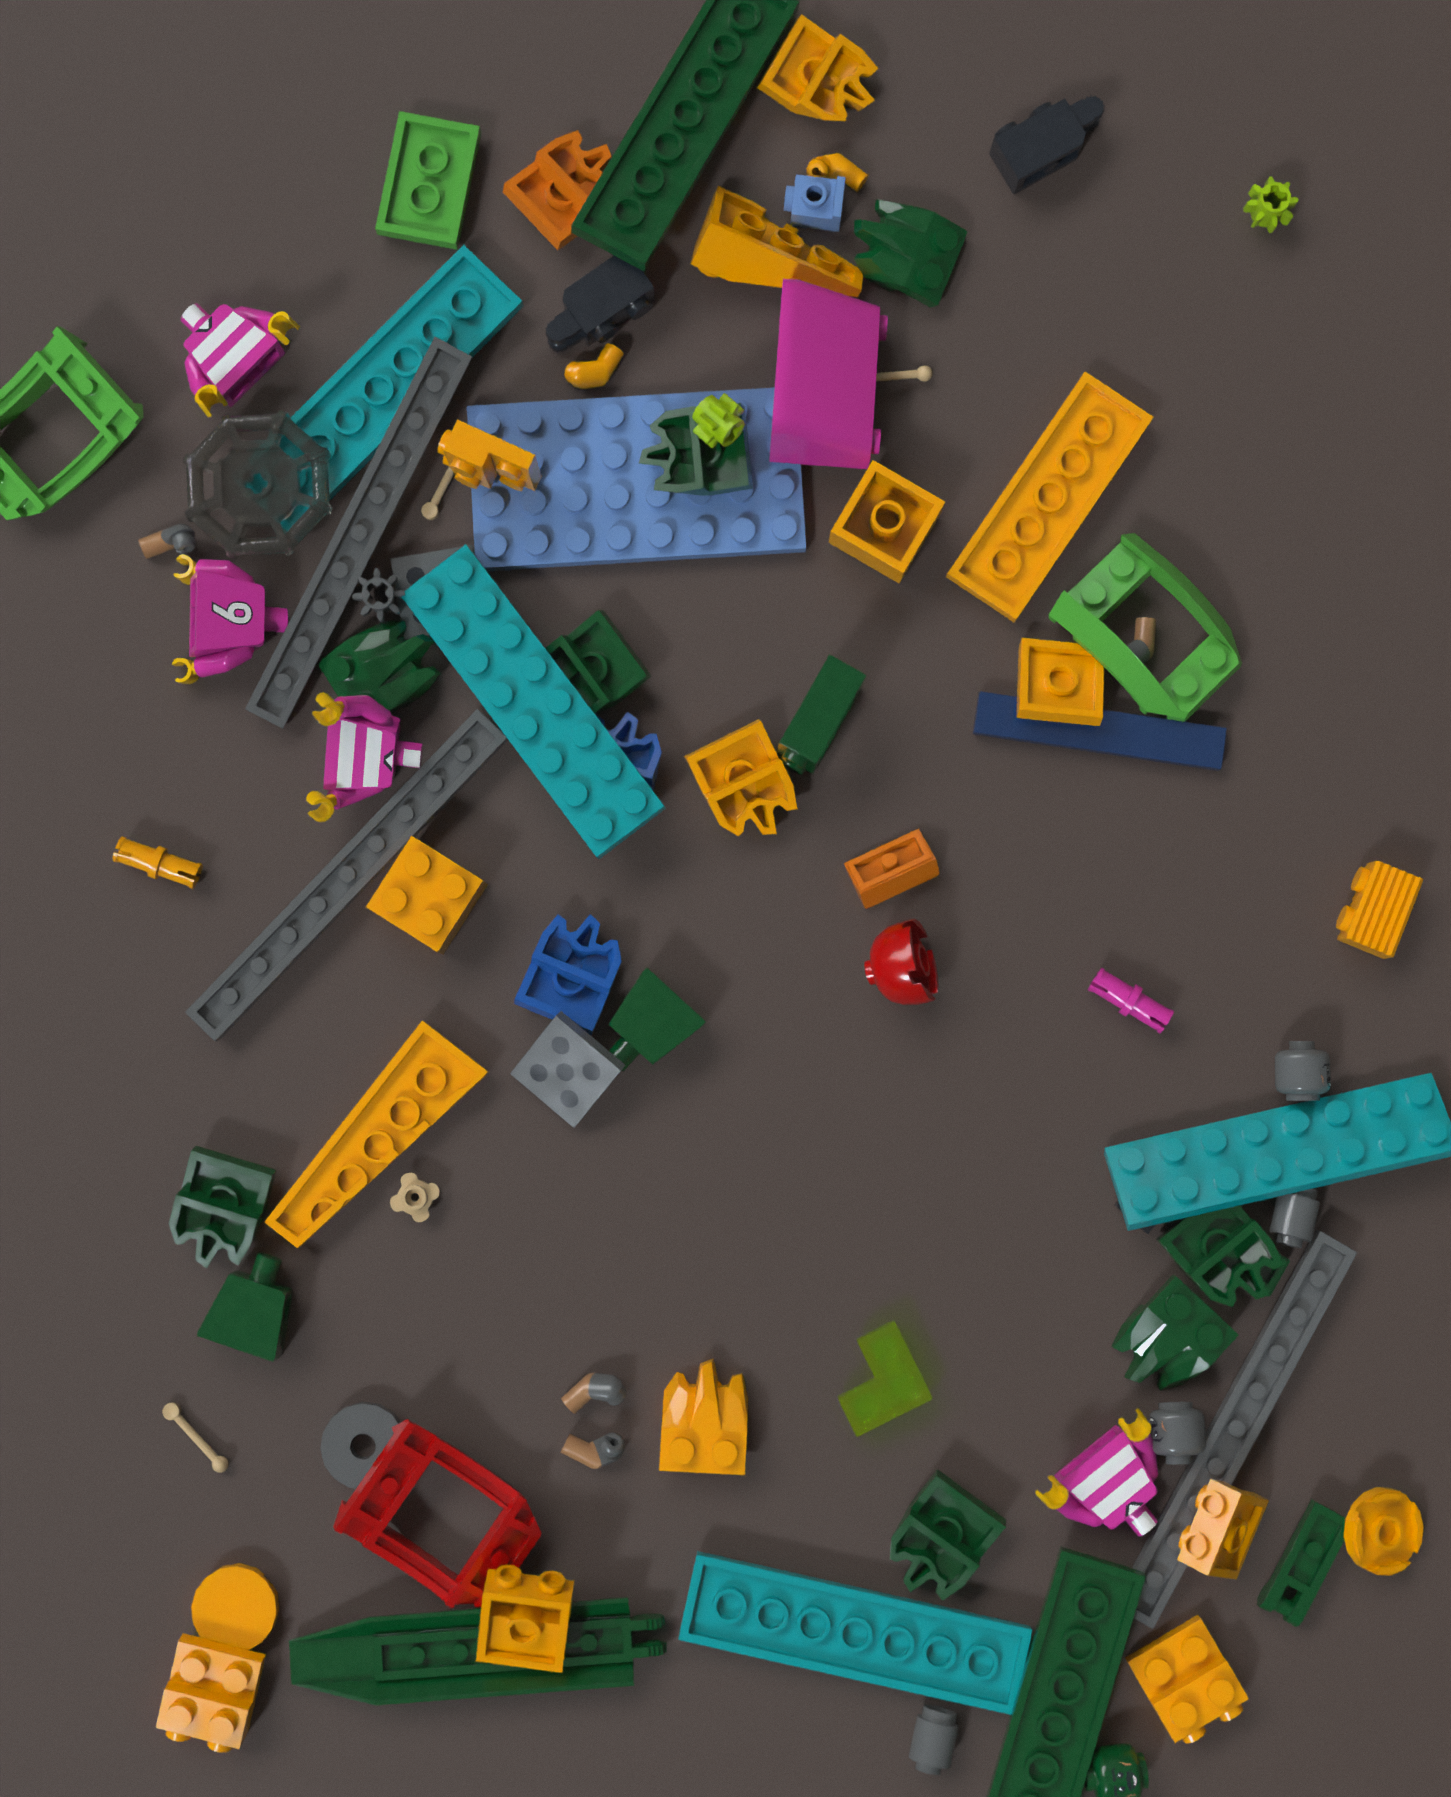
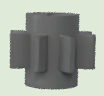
(380, 584)

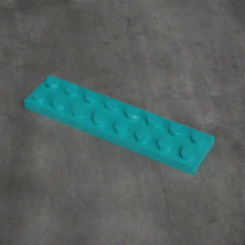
(355, 407)
(533, 702)
(1279, 1151)
(855, 1633)

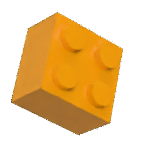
(886, 521)
(427, 895)

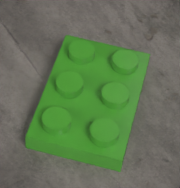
(428, 180)

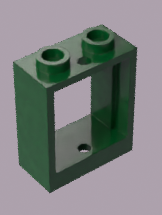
(820, 715)

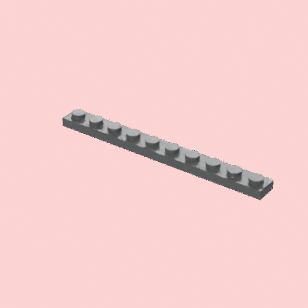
(358, 532)
(346, 876)
(1243, 1412)

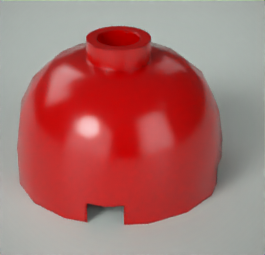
(902, 965)

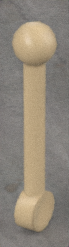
(923, 373)
(430, 509)
(172, 1411)

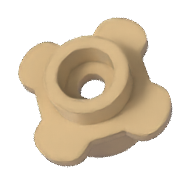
(426, 1193)

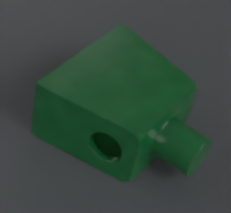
(652, 1021)
(251, 1311)

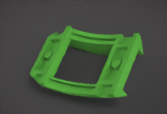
(92, 391)
(1106, 588)

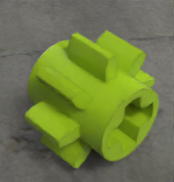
(1278, 197)
(718, 420)

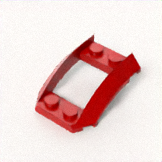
(389, 1483)

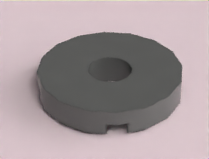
(338, 1439)

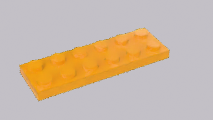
(1049, 497)

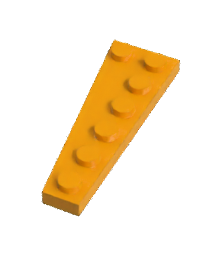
(398, 1108)

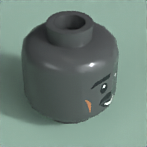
(1302, 1071)
(1177, 1431)

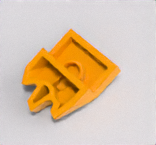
(818, 73)
(743, 779)
(704, 1424)

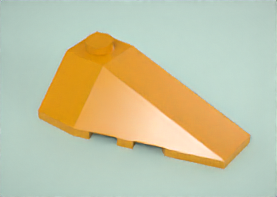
(750, 249)

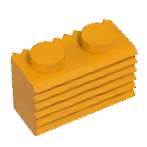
(1378, 909)

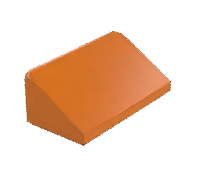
(892, 868)

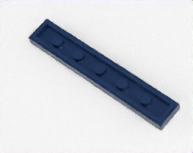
(1117, 735)

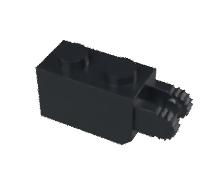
(1044, 141)
(600, 304)

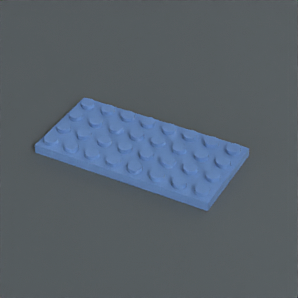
(603, 504)

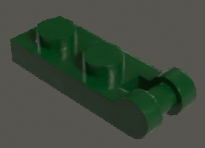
(1304, 1563)

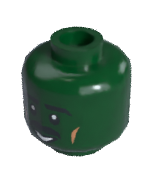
(1117, 1772)

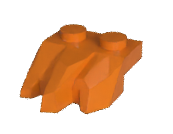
(557, 185)

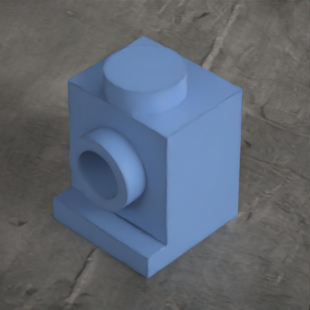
(820, 214)

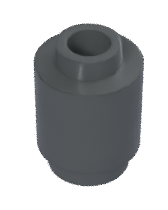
(1295, 1217)
(934, 1739)

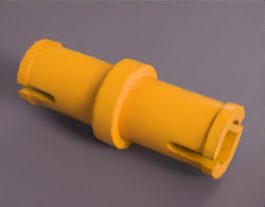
(157, 862)

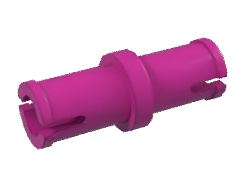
(1130, 1000)

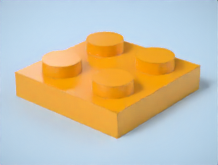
(1059, 683)

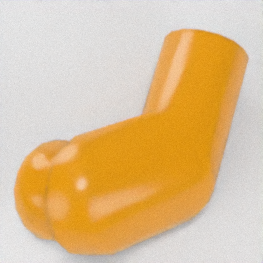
(837, 165)
(594, 373)

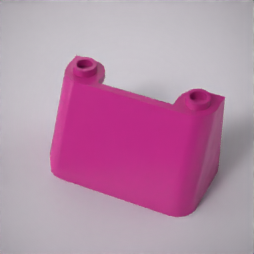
(825, 378)

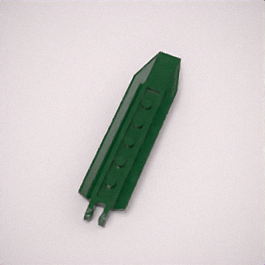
(436, 1653)

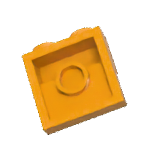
(481, 457)
(1221, 1529)
(524, 1619)
(1187, 1680)
(210, 1693)

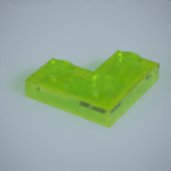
(895, 1384)

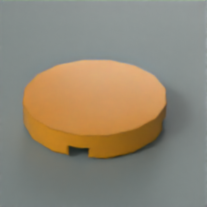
(1383, 1531)
(235, 1606)

